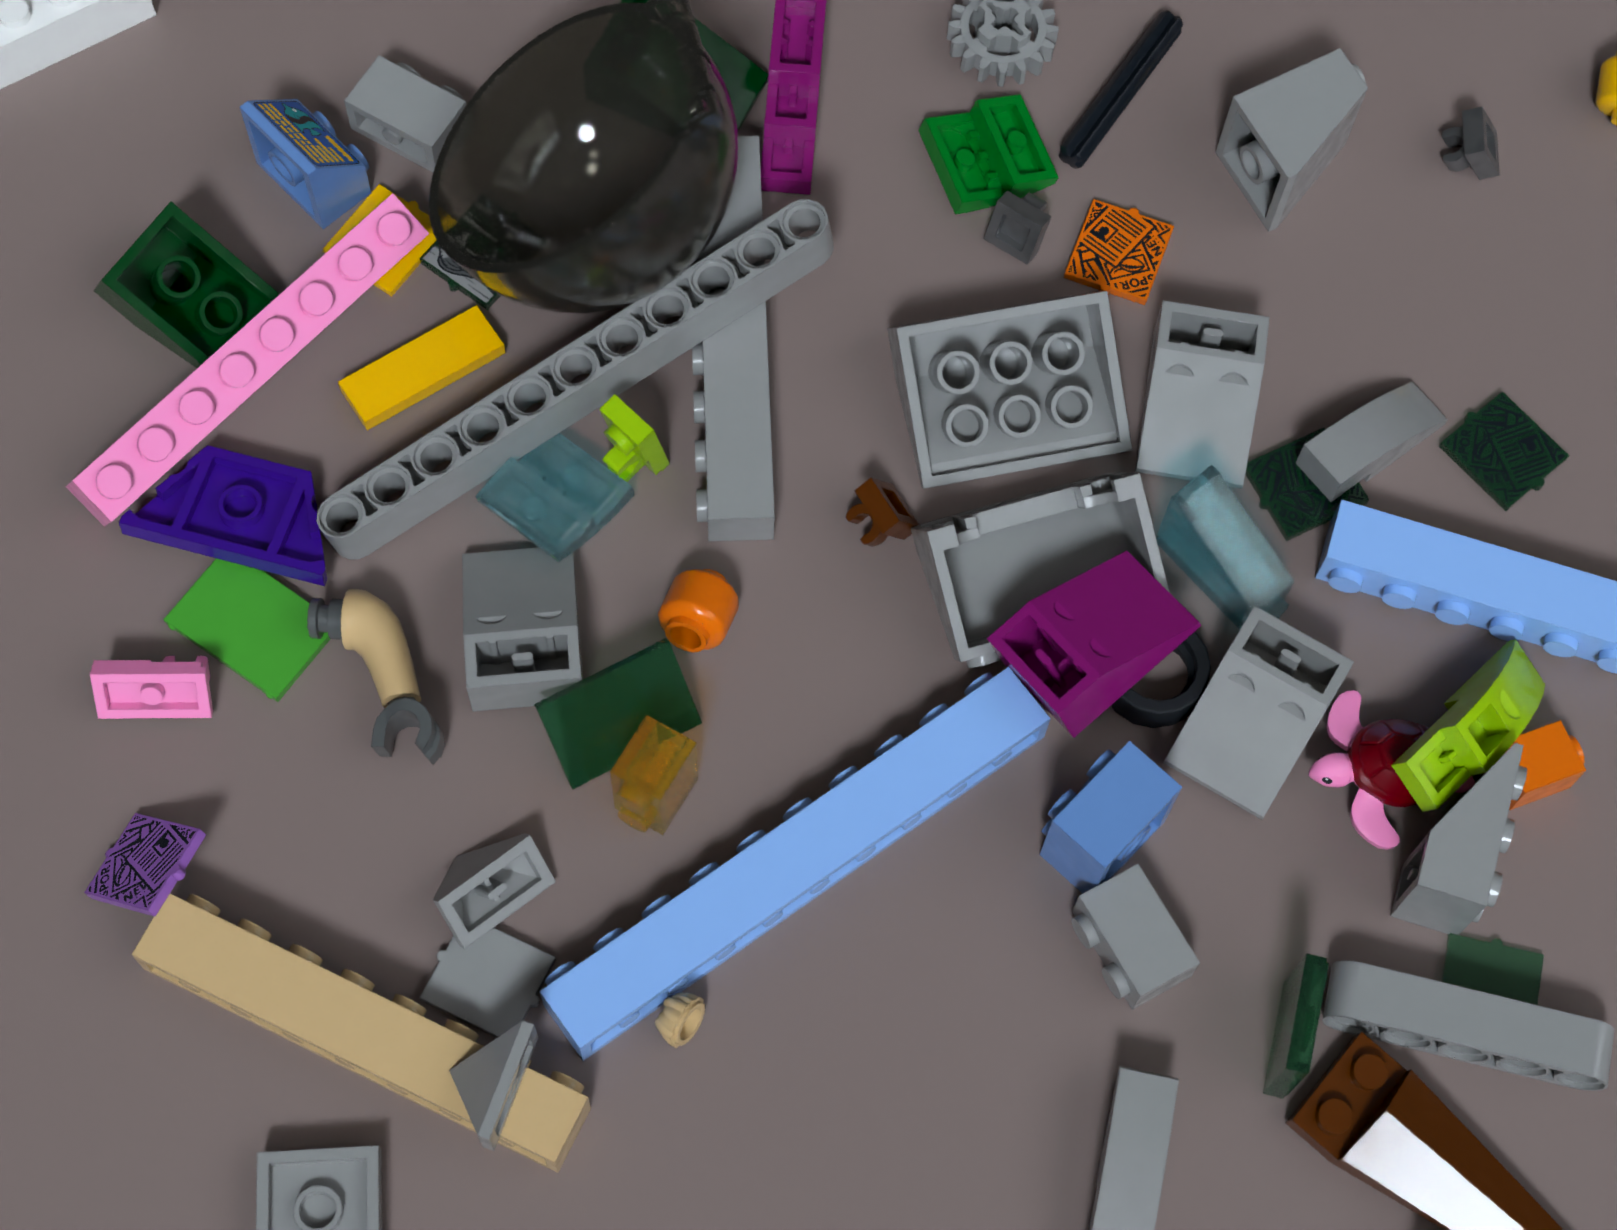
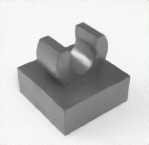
(1478, 144)
(1018, 225)

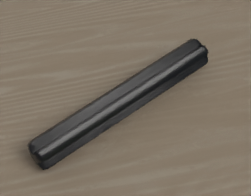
(1120, 89)

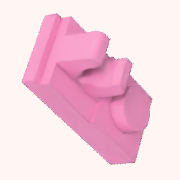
(151, 688)

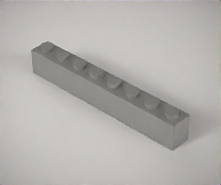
(736, 392)

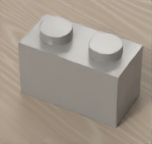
(403, 111)
(1133, 937)

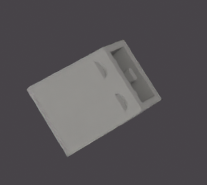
(1201, 392)
(519, 627)
(1258, 712)
(1454, 866)

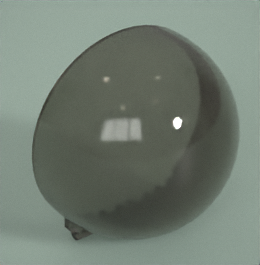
(590, 162)

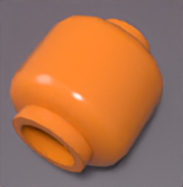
(698, 610)

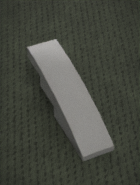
(1134, 1151)

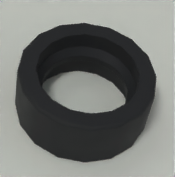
(1168, 712)

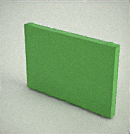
(248, 625)

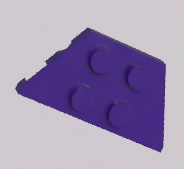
(237, 513)

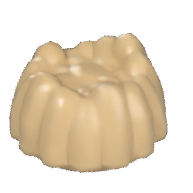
(680, 1018)

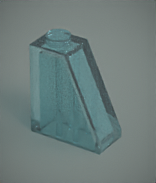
(1223, 549)

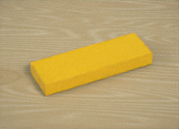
(421, 367)

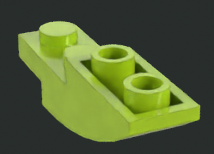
(1476, 730)

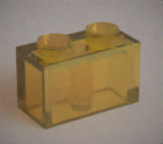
(653, 776)

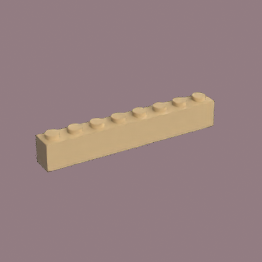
(349, 1022)

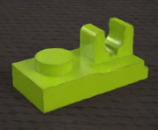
(633, 441)

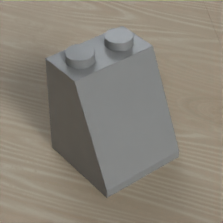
(1290, 132)

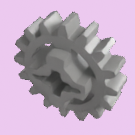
(1002, 37)

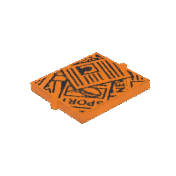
(1119, 251)

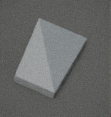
(490, 886)
(492, 1079)

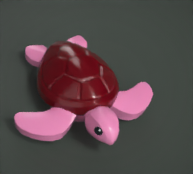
(1368, 765)

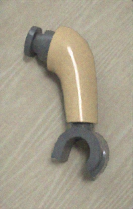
(377, 636)

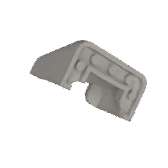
(1011, 551)

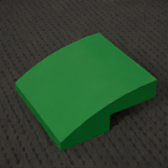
(987, 153)

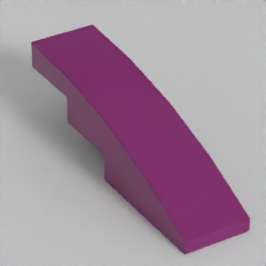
(792, 96)

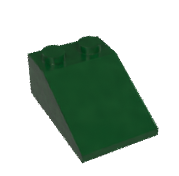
(184, 287)

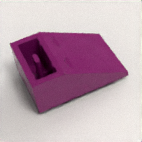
(1092, 639)

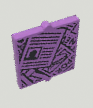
(145, 864)

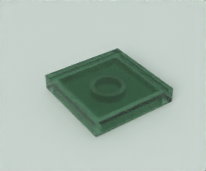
(1296, 1026)

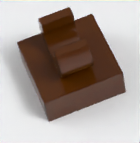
(886, 510)

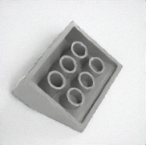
(1011, 388)

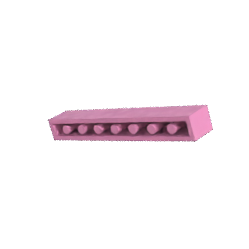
(246, 361)

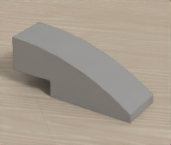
(1369, 439)

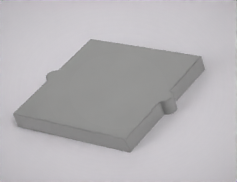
(488, 981)

